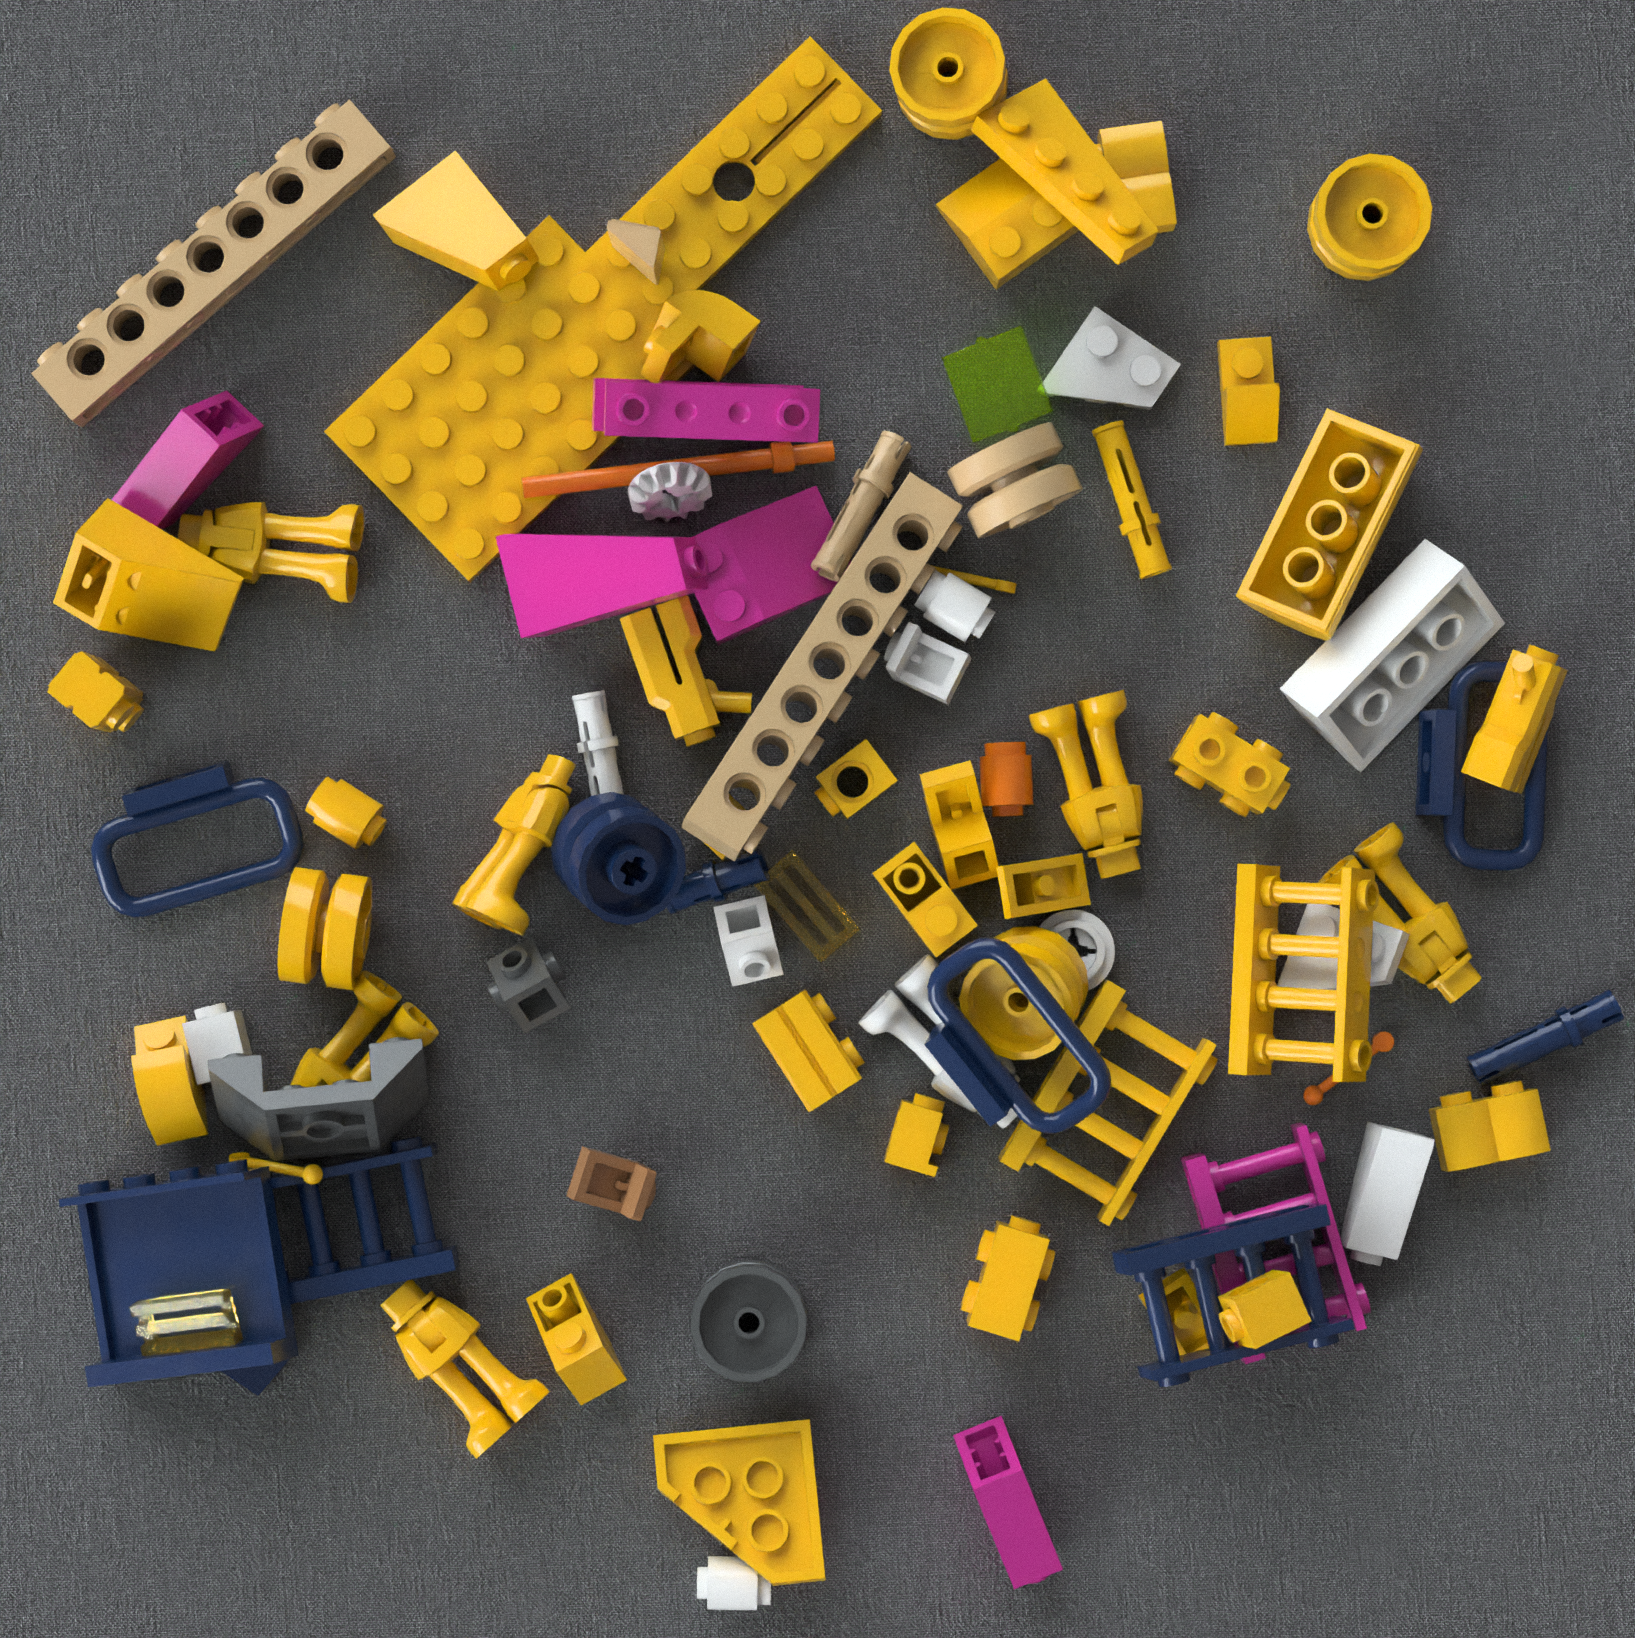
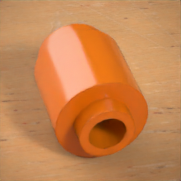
(1006, 778)

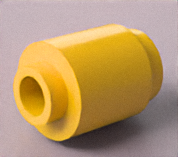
(346, 813)

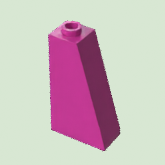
(586, 578)

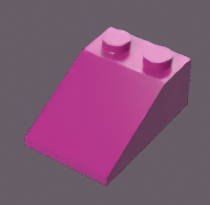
(763, 564)

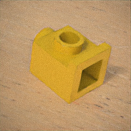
(917, 1134)

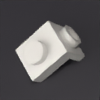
(925, 663)

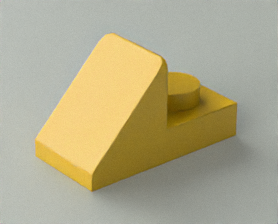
(1248, 391)
(1043, 886)
(1184, 1312)

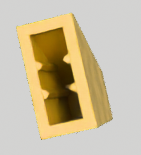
(458, 225)

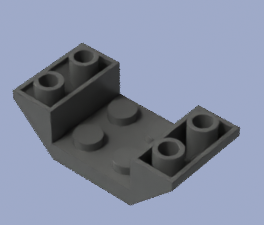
(326, 1118)

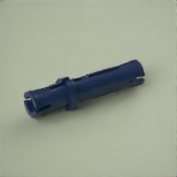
(1536, 1042)

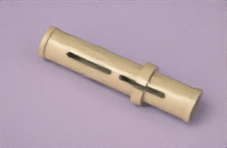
(870, 488)

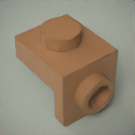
(612, 1183)

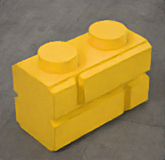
(97, 693)
(808, 1048)

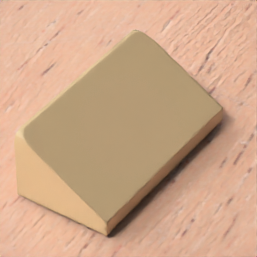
(639, 245)

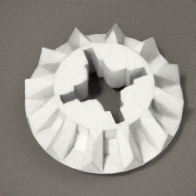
(686, 482)
(1089, 933)

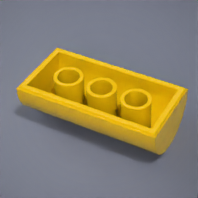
(1328, 524)

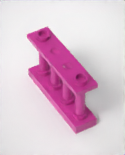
(705, 410)
(1209, 1179)

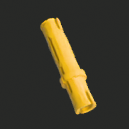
(1131, 499)

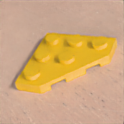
(751, 1493)

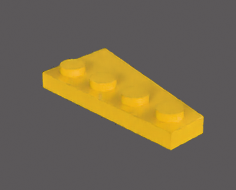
(1062, 163)

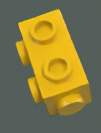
(1243, 772)
(1013, 1262)

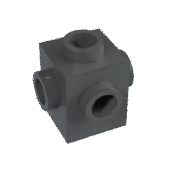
(528, 984)

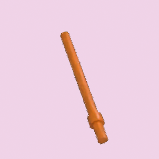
(779, 457)

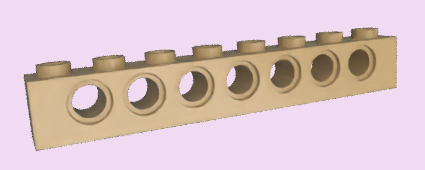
(244, 260)
(913, 508)

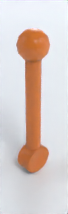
(1313, 1094)

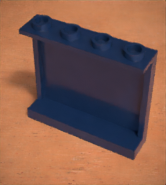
(182, 1241)

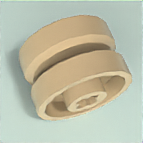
(1017, 485)

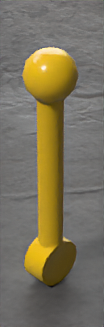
(996, 584)
(311, 1173)

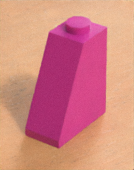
(188, 458)
(1007, 1502)

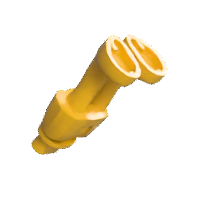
(241, 537)
(1103, 817)
(527, 825)
(1436, 942)
(375, 1001)
(437, 1333)

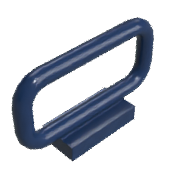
(1443, 785)
(180, 799)
(976, 1066)

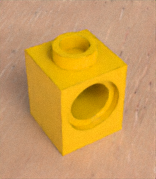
(870, 763)
(1262, 1309)

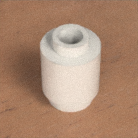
(955, 606)
(731, 1585)

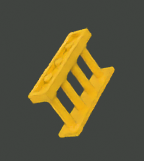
(1254, 972)
(1110, 1012)

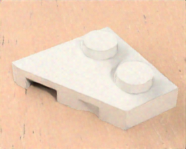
(1110, 366)
(1321, 972)

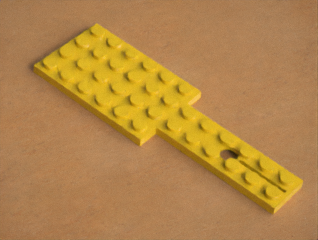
(511, 371)

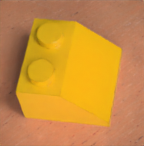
(1004, 222)

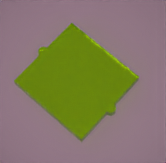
(997, 384)

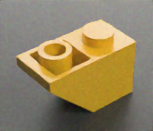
(924, 899)
(575, 1340)

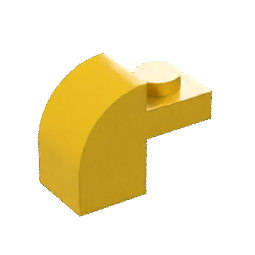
(703, 330)
(959, 824)
(167, 1083)

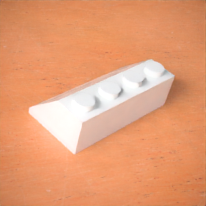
(1393, 654)

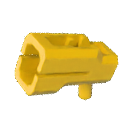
(695, 702)
(1516, 720)

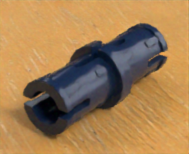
(719, 880)

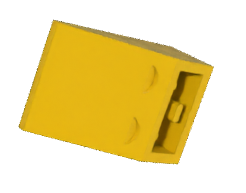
(145, 582)

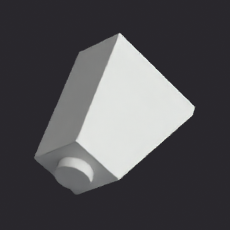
(1384, 1192)

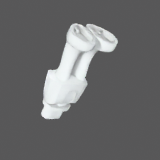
(892, 1016)

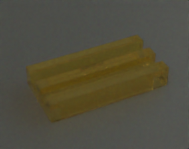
(835, 940)
(150, 1329)

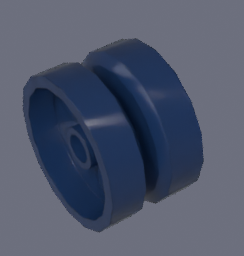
(618, 858)

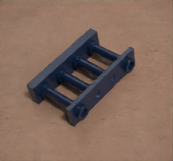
(1198, 1253)
(377, 1264)

